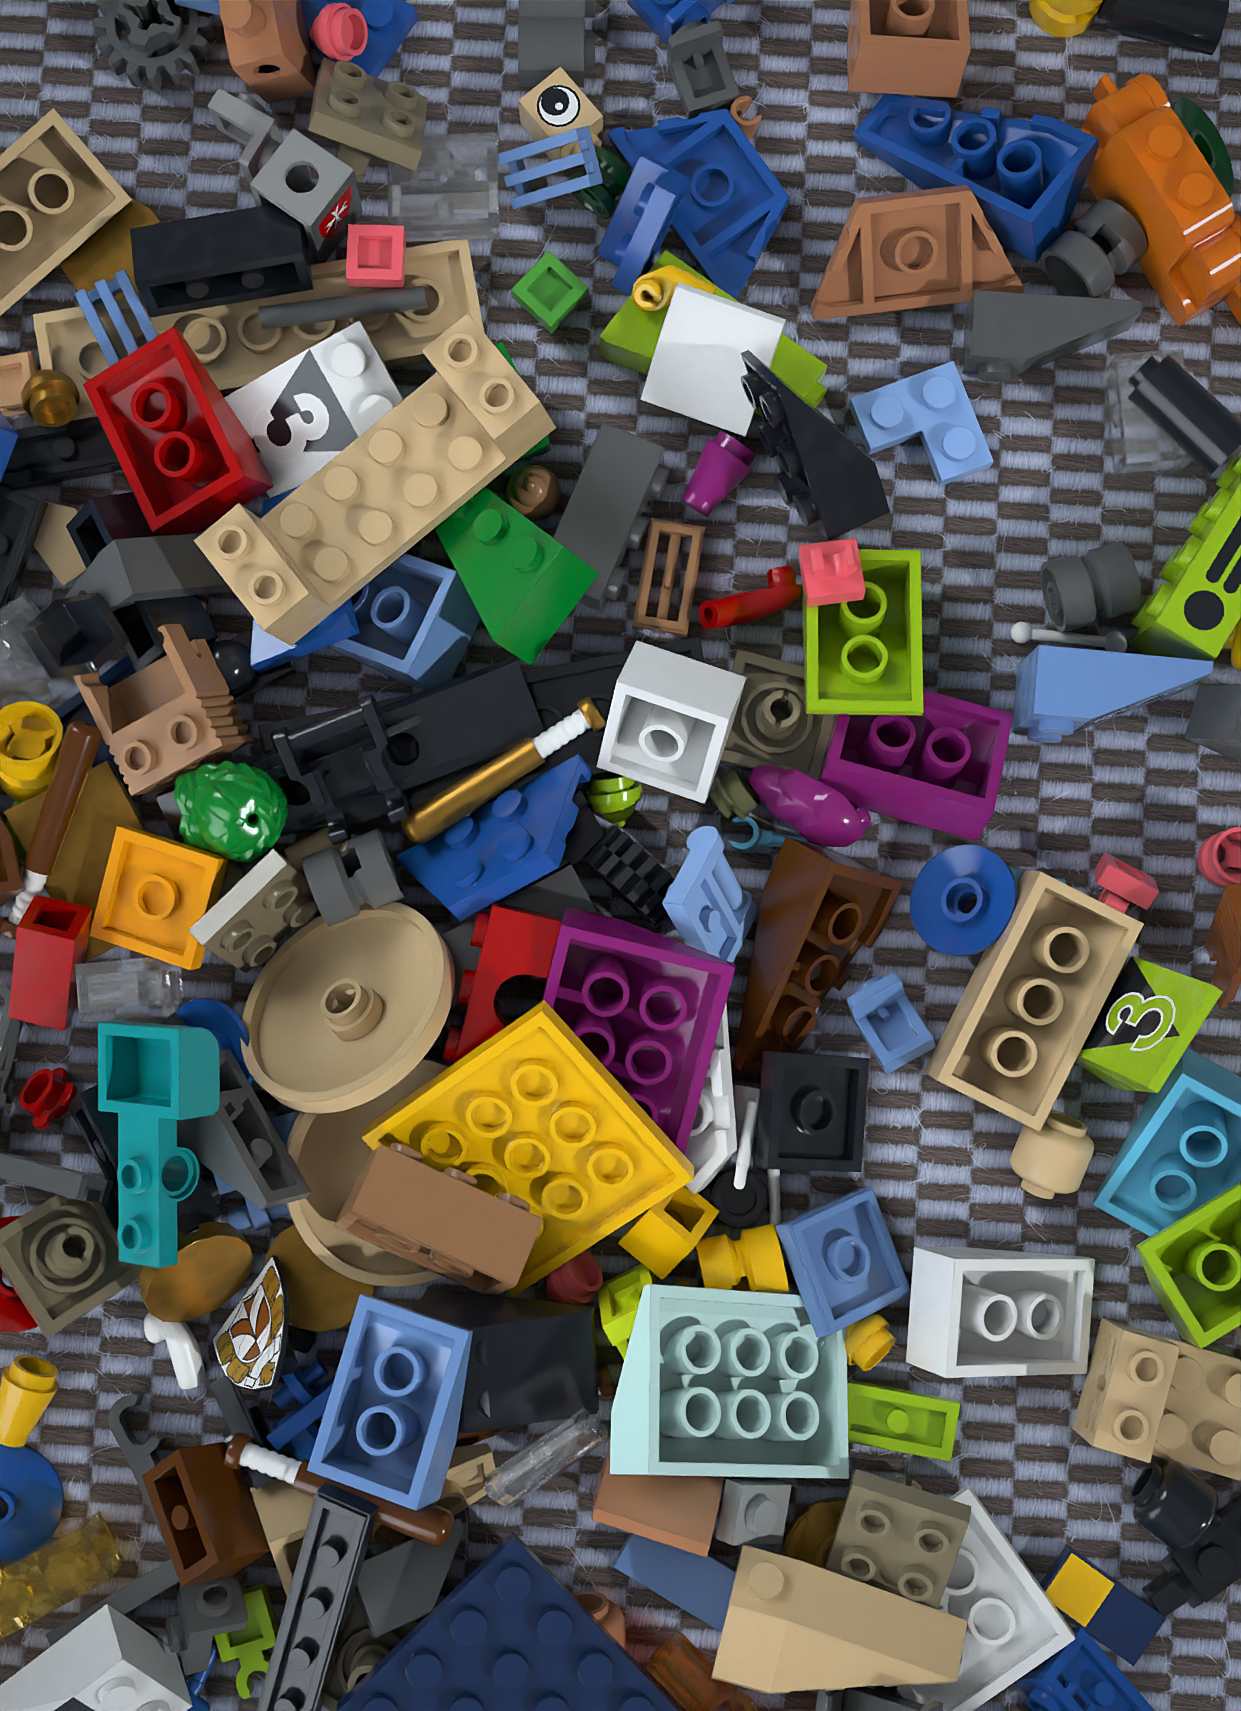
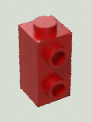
(47, 947)

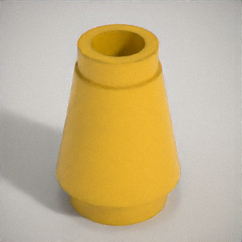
(24, 1396)

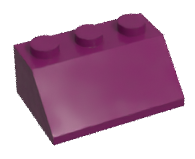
(923, 768)

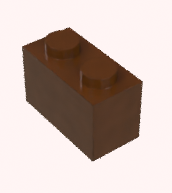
(204, 1514)

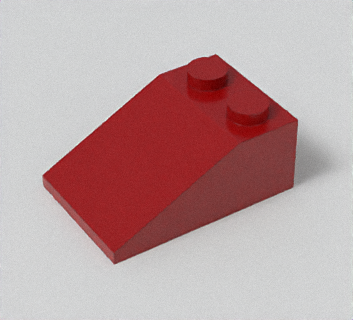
(176, 437)

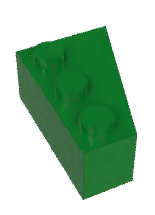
(513, 572)

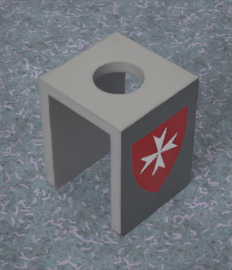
(323, 209)

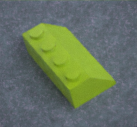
(1198, 1269)

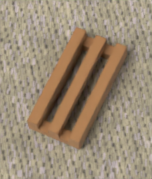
(660, 624)

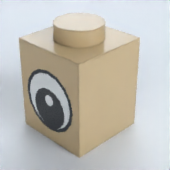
(558, 107)

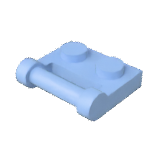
(708, 900)

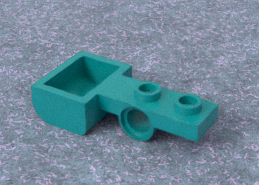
(152, 1080)

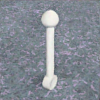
(1113, 641)

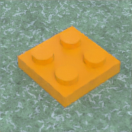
(155, 895)

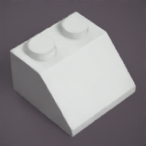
(670, 721)

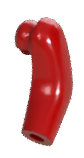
(754, 604)

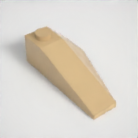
(287, 1511)

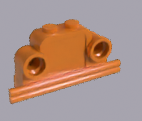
(1171, 191)

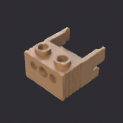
(166, 714)

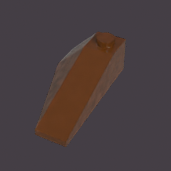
(807, 932)

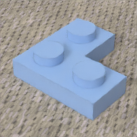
(926, 407)

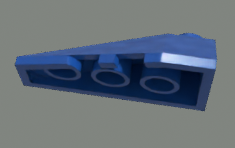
(1017, 168)

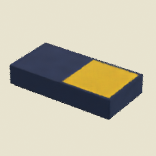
(1101, 1605)

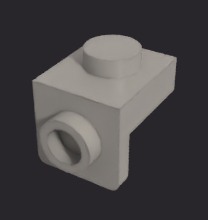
(248, 124)
(753, 1511)

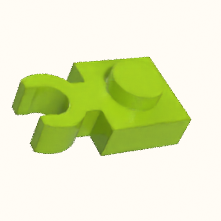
(253, 1642)

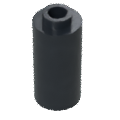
(1174, 23)
(1186, 412)

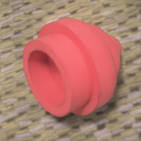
(340, 32)
(575, 1280)

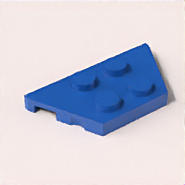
(731, 196)
(501, 843)

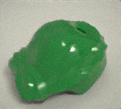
(217, 809)

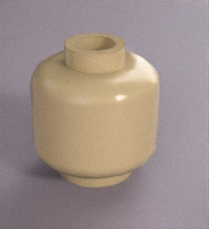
(1054, 1157)

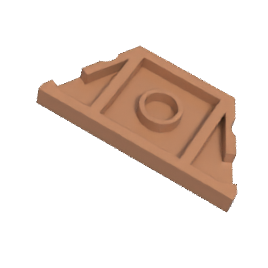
(912, 254)

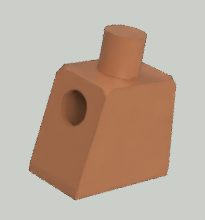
(269, 35)

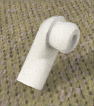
(182, 1349)

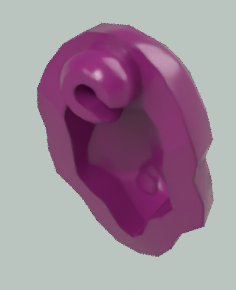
(809, 806)

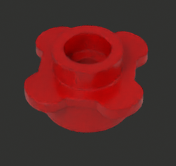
(47, 1096)

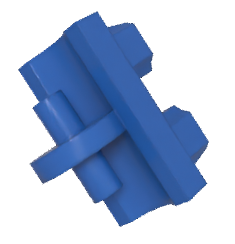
(300, 1425)

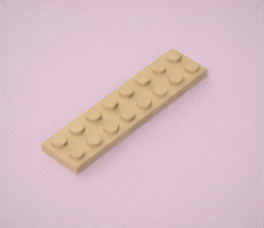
(237, 348)

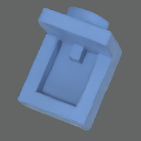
(889, 1022)

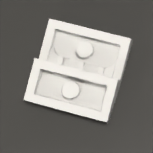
(701, 361)

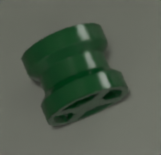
(601, 198)

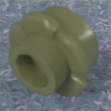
(734, 795)

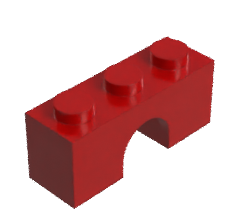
(510, 945)

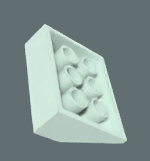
(729, 1389)

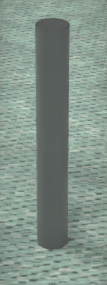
(342, 307)

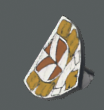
(257, 1338)

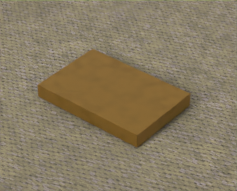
(87, 843)

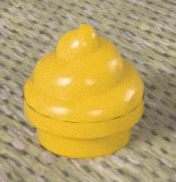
(868, 1341)

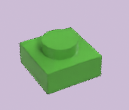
(550, 292)

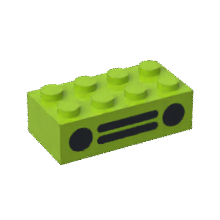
(1202, 589)

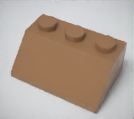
(440, 1220)

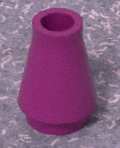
(719, 470)

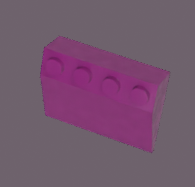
(642, 1010)

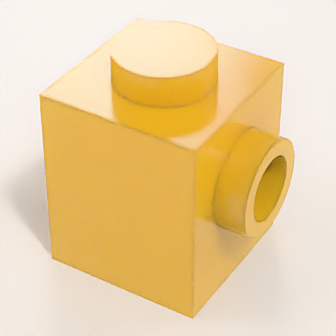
(668, 1231)

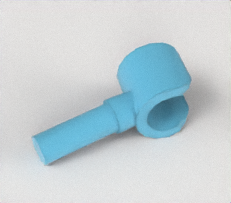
(760, 837)

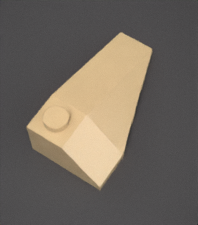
(820, 1630)

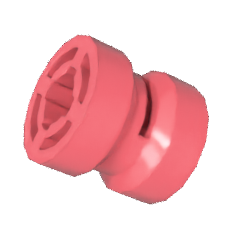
(1210, 860)

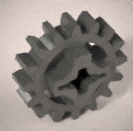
(157, 39)

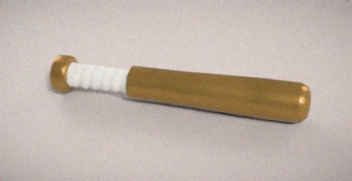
(489, 780)

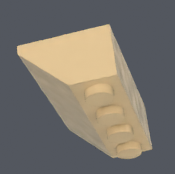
(49, 203)
(1034, 999)

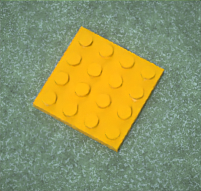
(542, 1124)

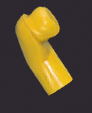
(657, 287)

